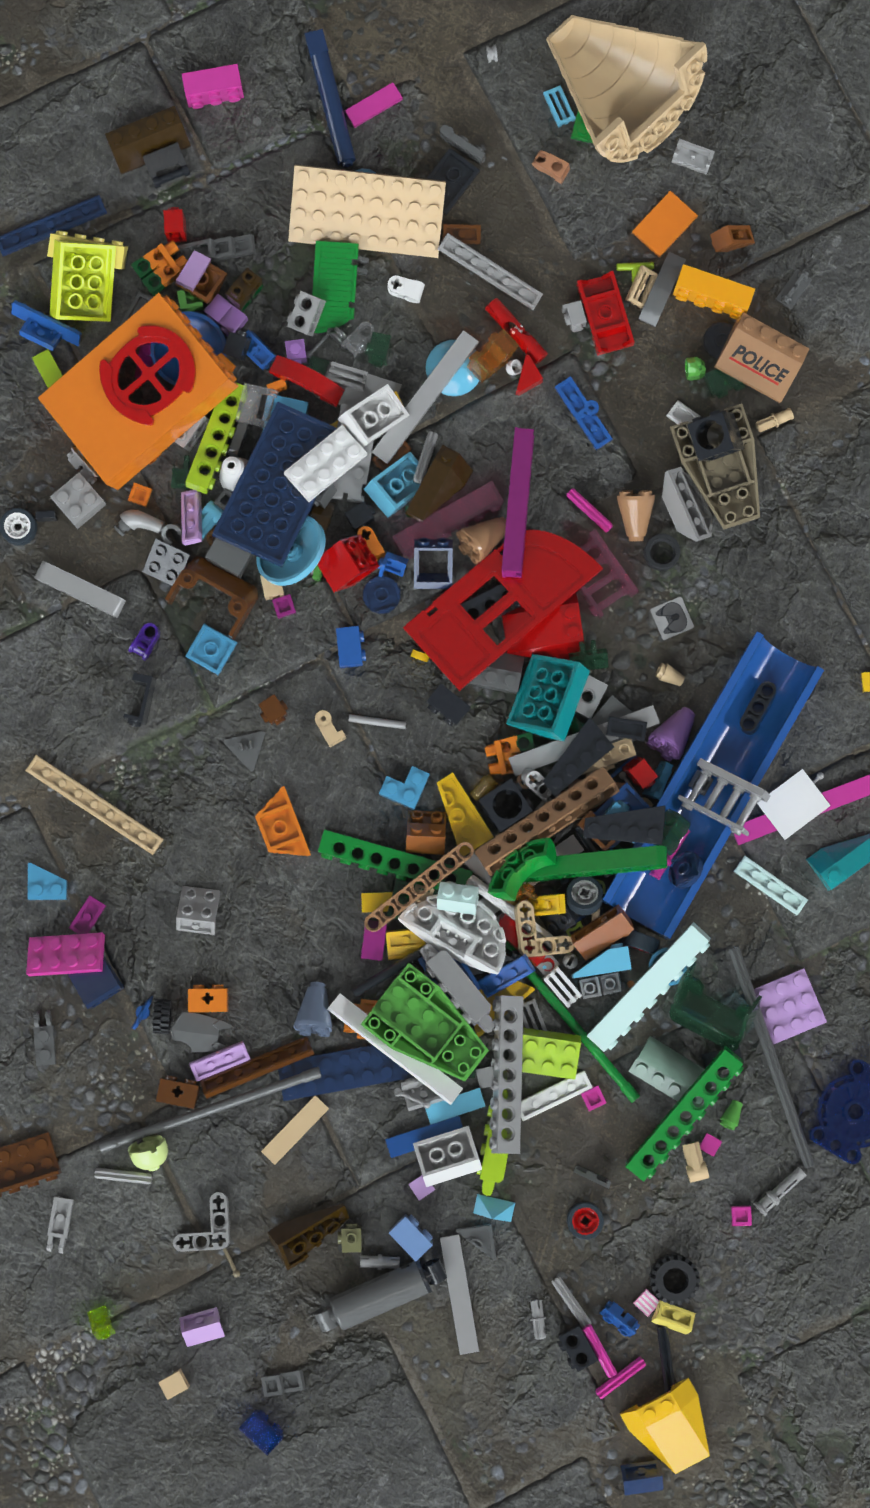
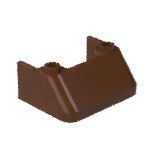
(243, 593)

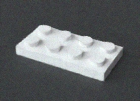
(325, 463)

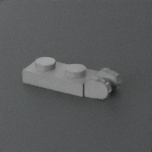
(59, 1222)

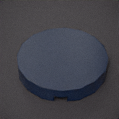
(381, 595)
(685, 870)

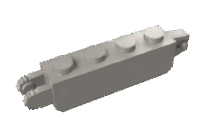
(458, 986)

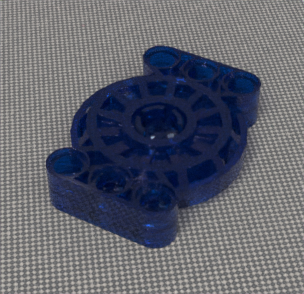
(835, 1111)

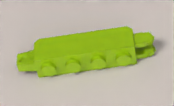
(493, 1163)

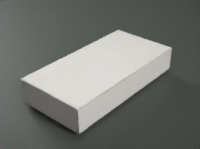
(681, 413)

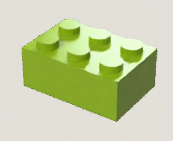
(550, 1053)

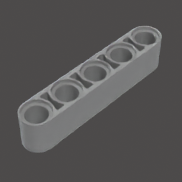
(80, 589)

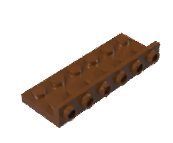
(28, 1163)

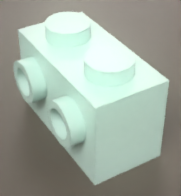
(457, 897)

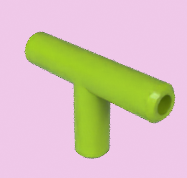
(634, 267)

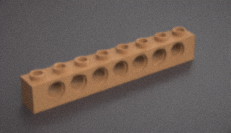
(556, 820)

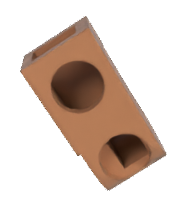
(551, 165)

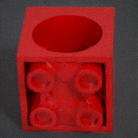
(347, 563)

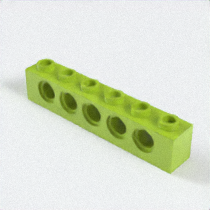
(195, 479)

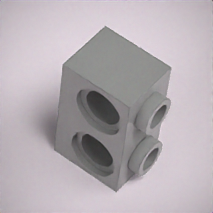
(310, 315)

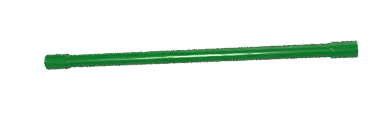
(628, 1090)

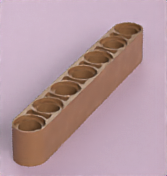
(424, 878)

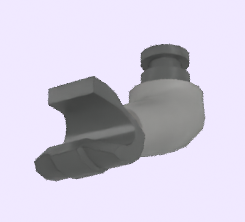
(137, 519)

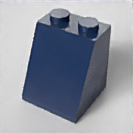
(96, 986)

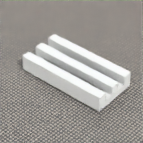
(572, 999)

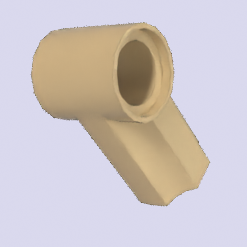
(696, 1167)

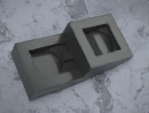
(283, 1382)

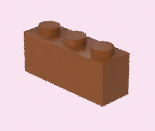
(602, 932)

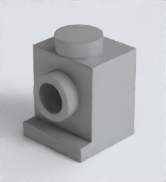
(574, 316)

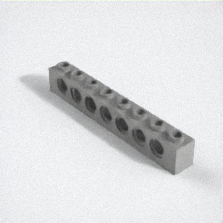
(513, 1084)

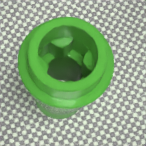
(731, 1116)

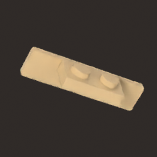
(622, 750)

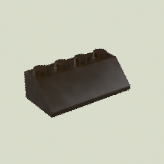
(146, 136)

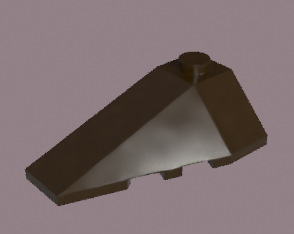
(443, 479)
(300, 1235)

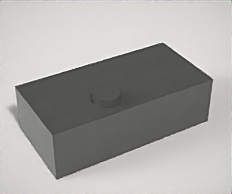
(229, 557)

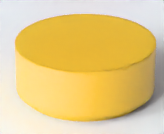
(419, 655)

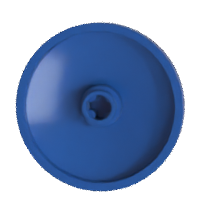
(210, 333)

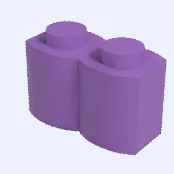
(225, 315)

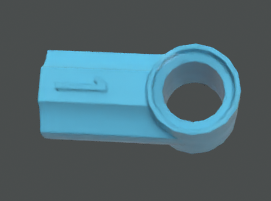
(210, 516)

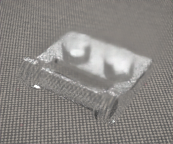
(250, 404)

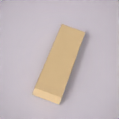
(295, 1130)

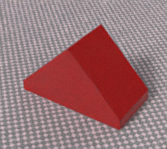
(529, 377)

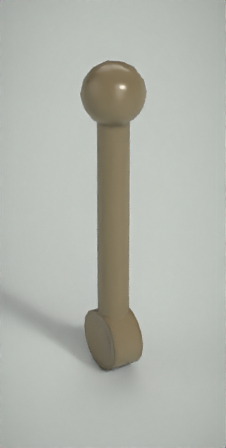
(236, 1273)

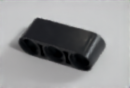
(758, 698)

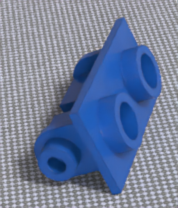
(626, 1325)

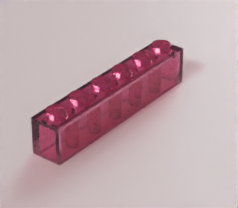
(450, 518)

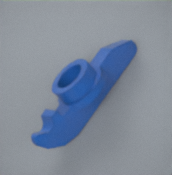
(142, 1013)

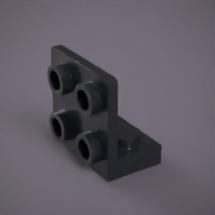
(559, 923)

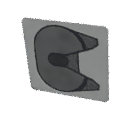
(672, 618)

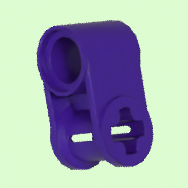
(144, 642)

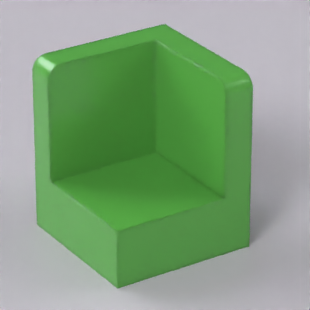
(189, 302)

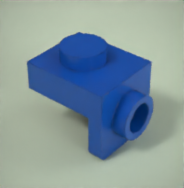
(393, 564)

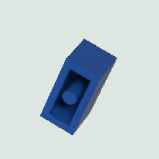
(349, 647)

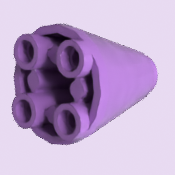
(673, 734)

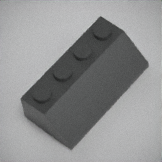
(501, 675)

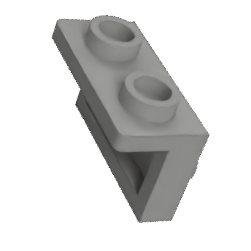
(418, 1090)

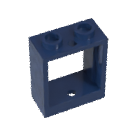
(433, 580)

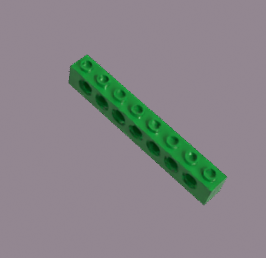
(330, 839)
(644, 1169)

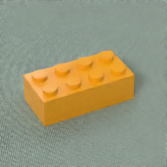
(713, 292)

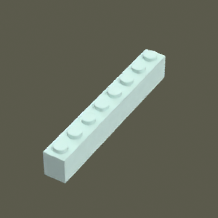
(649, 986)

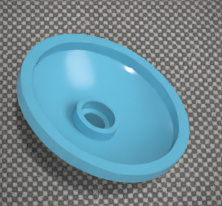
(462, 381)

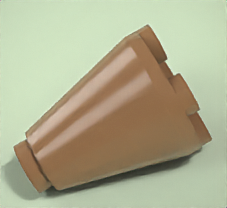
(636, 512)
(481, 538)

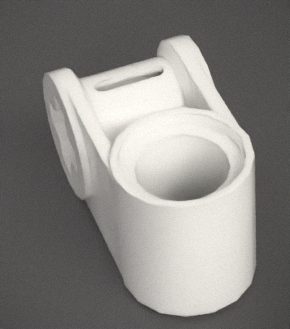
(408, 289)

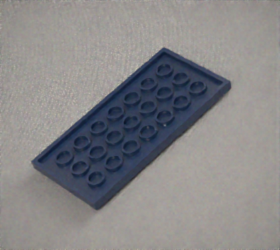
(265, 506)

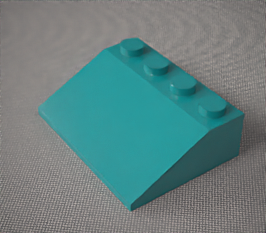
(548, 696)

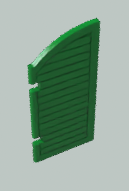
(335, 282)

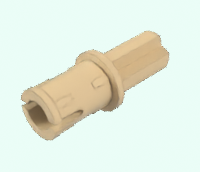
(774, 420)

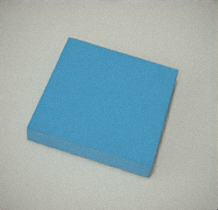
(211, 649)

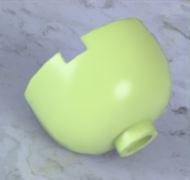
(149, 1154)

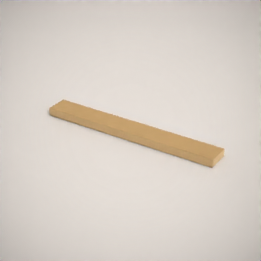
(94, 804)

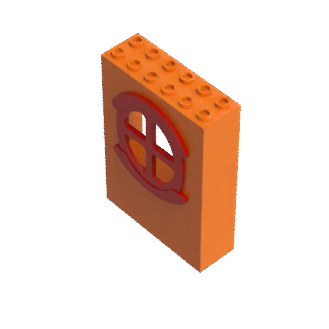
(126, 436)

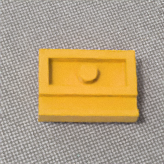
(402, 943)

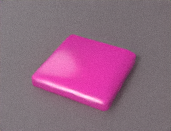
(710, 1144)

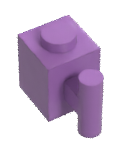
(296, 350)

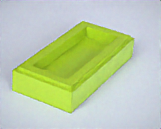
(47, 367)

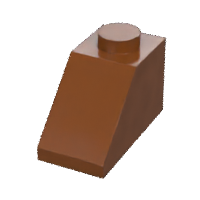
(732, 238)

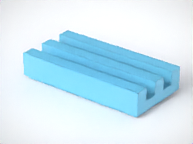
(565, 120)

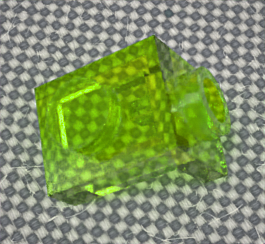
(101, 1323)

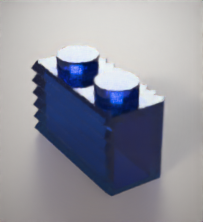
(261, 1431)

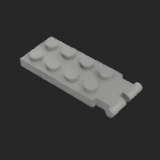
(357, 476)

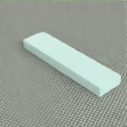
(770, 885)

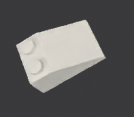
(374, 416)

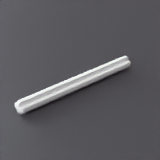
(507, 908)

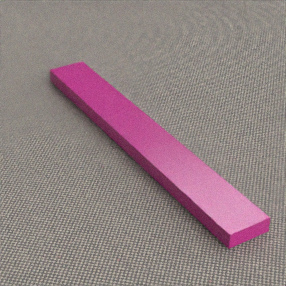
(835, 797)

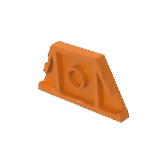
(280, 826)

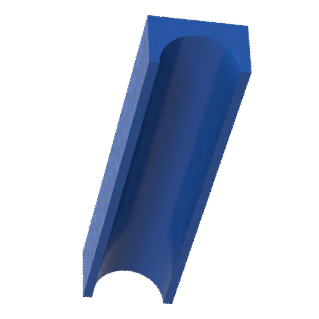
(720, 741)

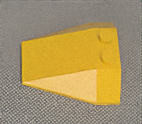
(671, 1426)

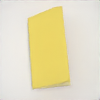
(673, 1317)

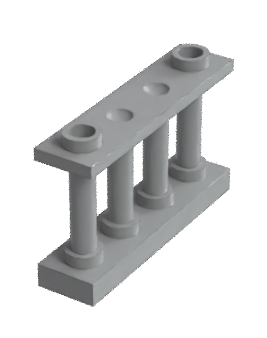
(723, 778)

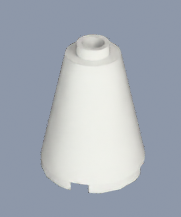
(231, 472)

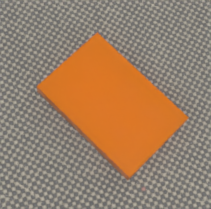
(664, 224)

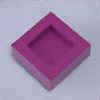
(284, 606)

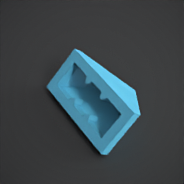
(494, 1208)

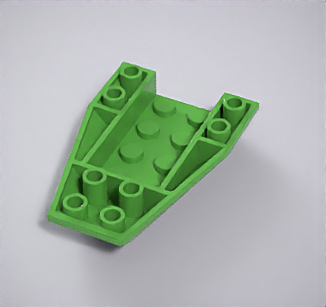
(425, 1025)

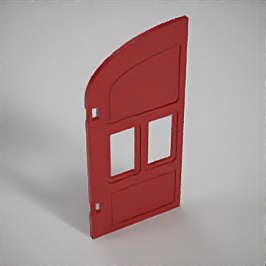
(458, 643)

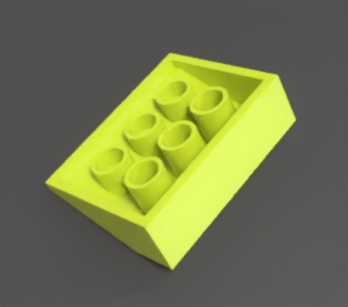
(82, 281)

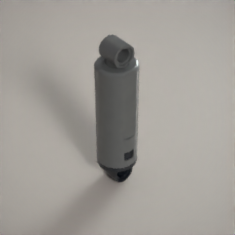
(380, 1295)

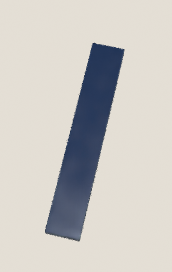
(42, 228)

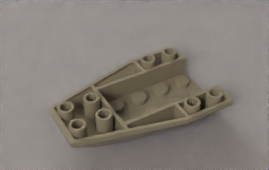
(728, 482)

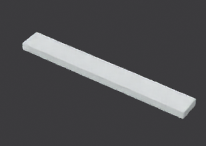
(429, 1076)

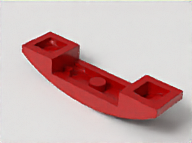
(307, 378)

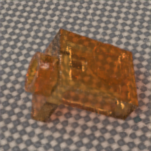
(525, 892)

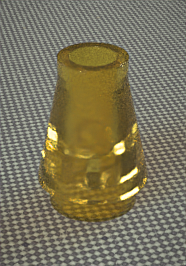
(484, 787)

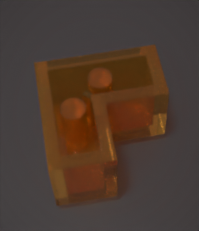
(493, 355)

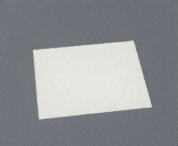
(794, 804)

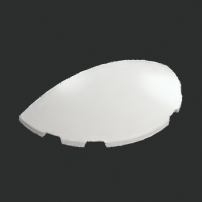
(466, 937)

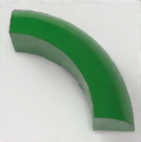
(520, 866)

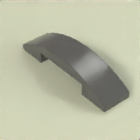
(661, 289)

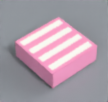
(646, 1302)

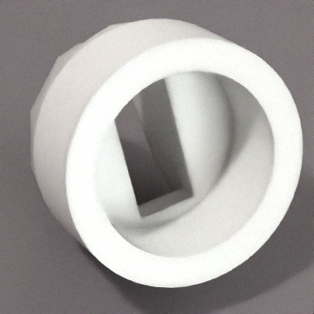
(514, 364)

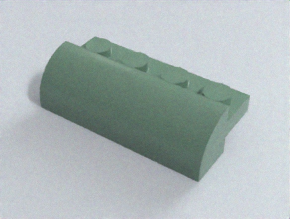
(666, 1070)

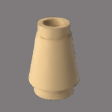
(668, 674)

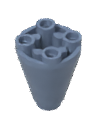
(313, 1012)

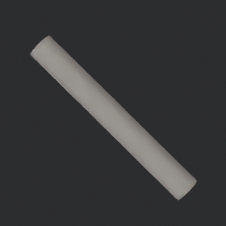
(377, 721)

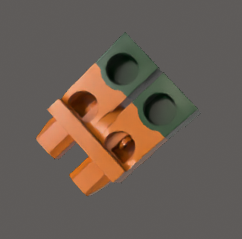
(158, 267)
(508, 748)

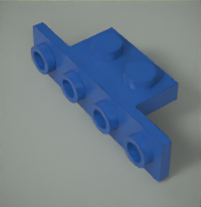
(42, 328)

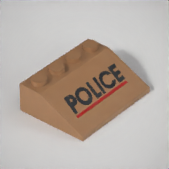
(761, 357)

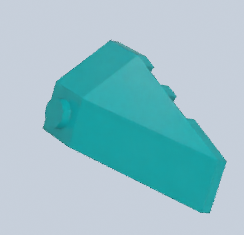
(840, 861)

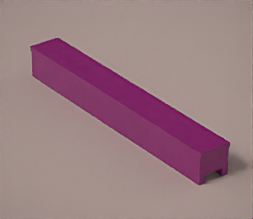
(518, 503)

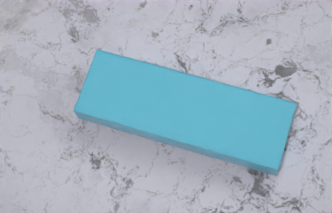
(462, 1104)

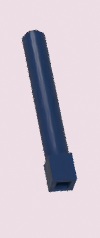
(330, 97)

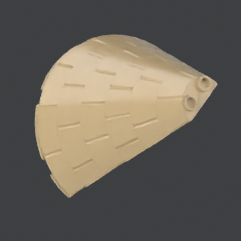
(627, 82)

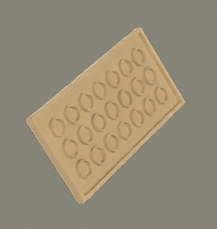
(367, 210)

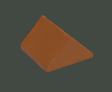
(209, 284)

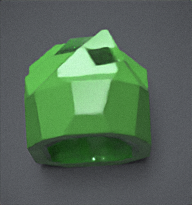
(694, 368)

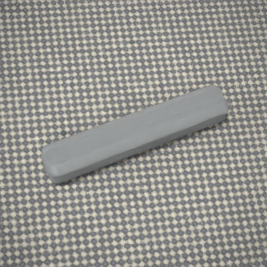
(425, 457)
(121, 1175)
(571, 1302)

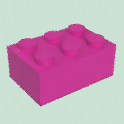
(212, 86)

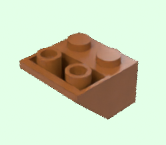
(426, 832)

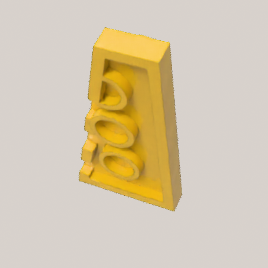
(462, 815)

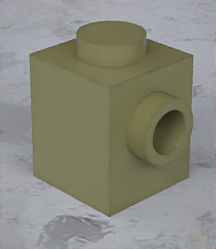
(350, 1238)

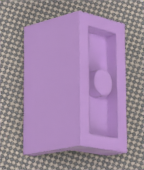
(201, 1327)

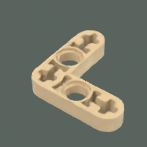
(535, 942)

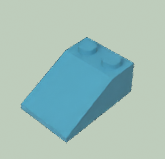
(394, 485)
(609, 961)

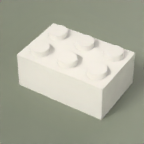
(447, 1156)

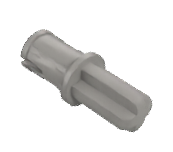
(538, 1319)

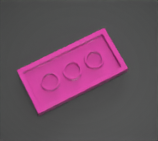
(65, 954)

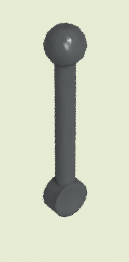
(310, 353)

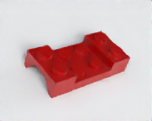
(605, 313)

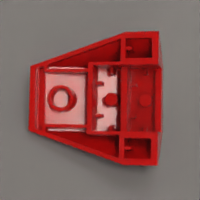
(552, 637)

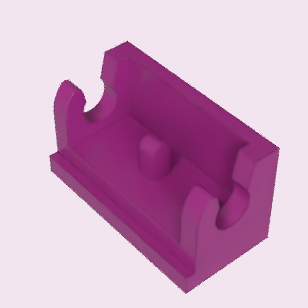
(373, 942)

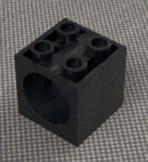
(731, 442)
(488, 802)

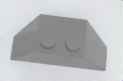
(686, 505)

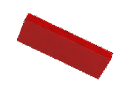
(509, 928)

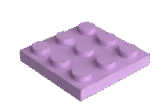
(789, 1006)

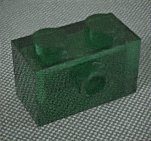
(379, 349)

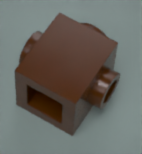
(273, 710)

